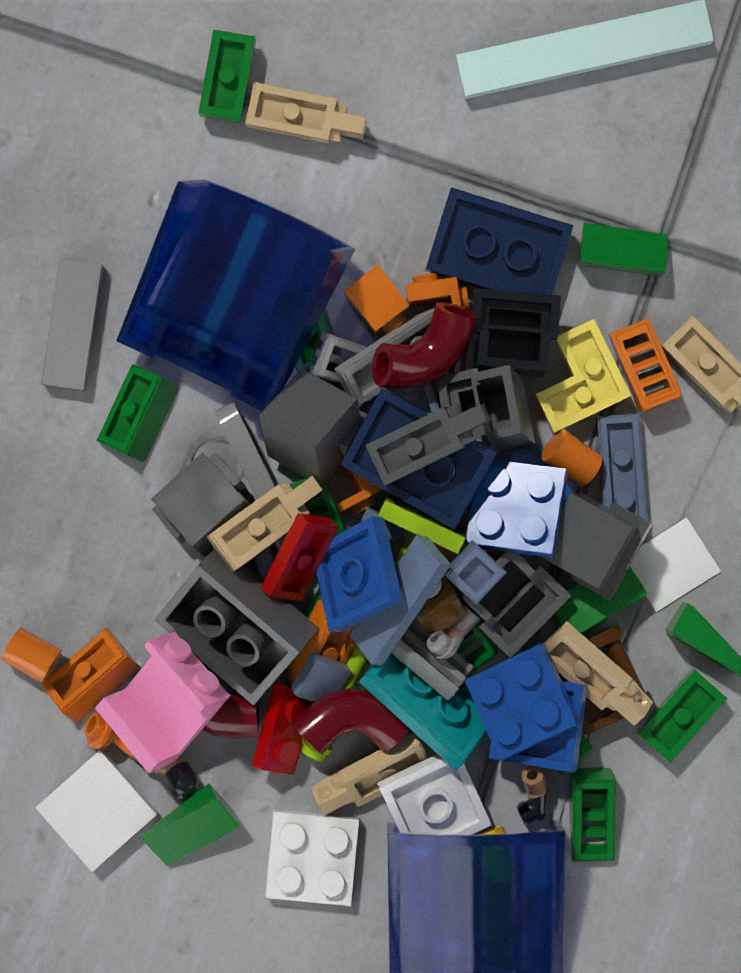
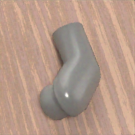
(446, 642)

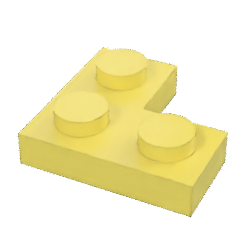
(594, 379)

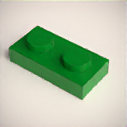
(227, 76)
(681, 715)

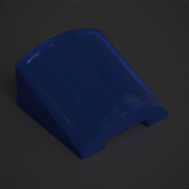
(233, 290)
(476, 902)

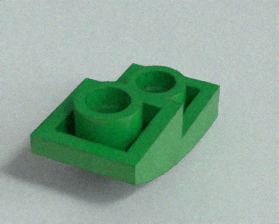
(588, 610)

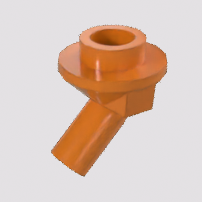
(100, 734)

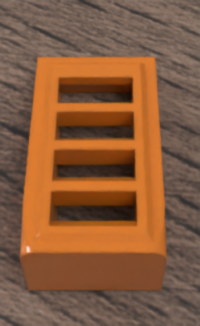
(659, 359)

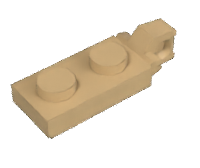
(302, 115)
(706, 363)
(261, 522)
(607, 683)
(359, 780)

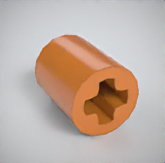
(571, 453)
(31, 655)

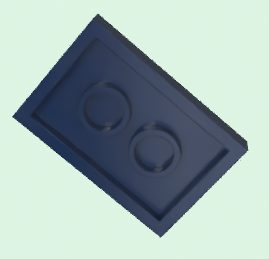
(498, 245)
(439, 489)

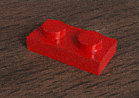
(299, 557)
(278, 741)

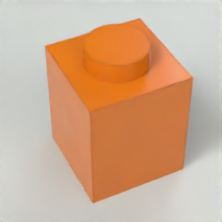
(377, 301)

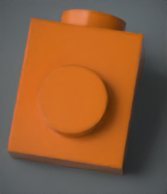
(429, 290)
(363, 499)

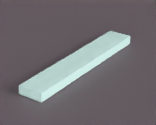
(584, 49)

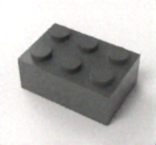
(236, 625)

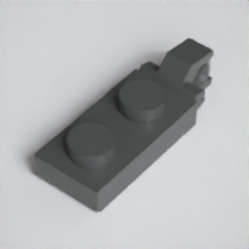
(425, 441)

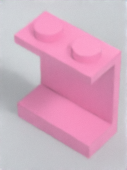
(164, 703)

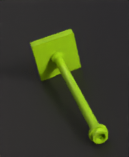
(415, 523)

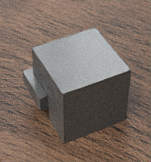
(504, 398)
(310, 426)
(200, 501)
(598, 543)
(517, 603)

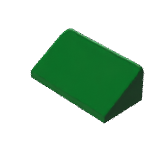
(623, 249)
(138, 413)

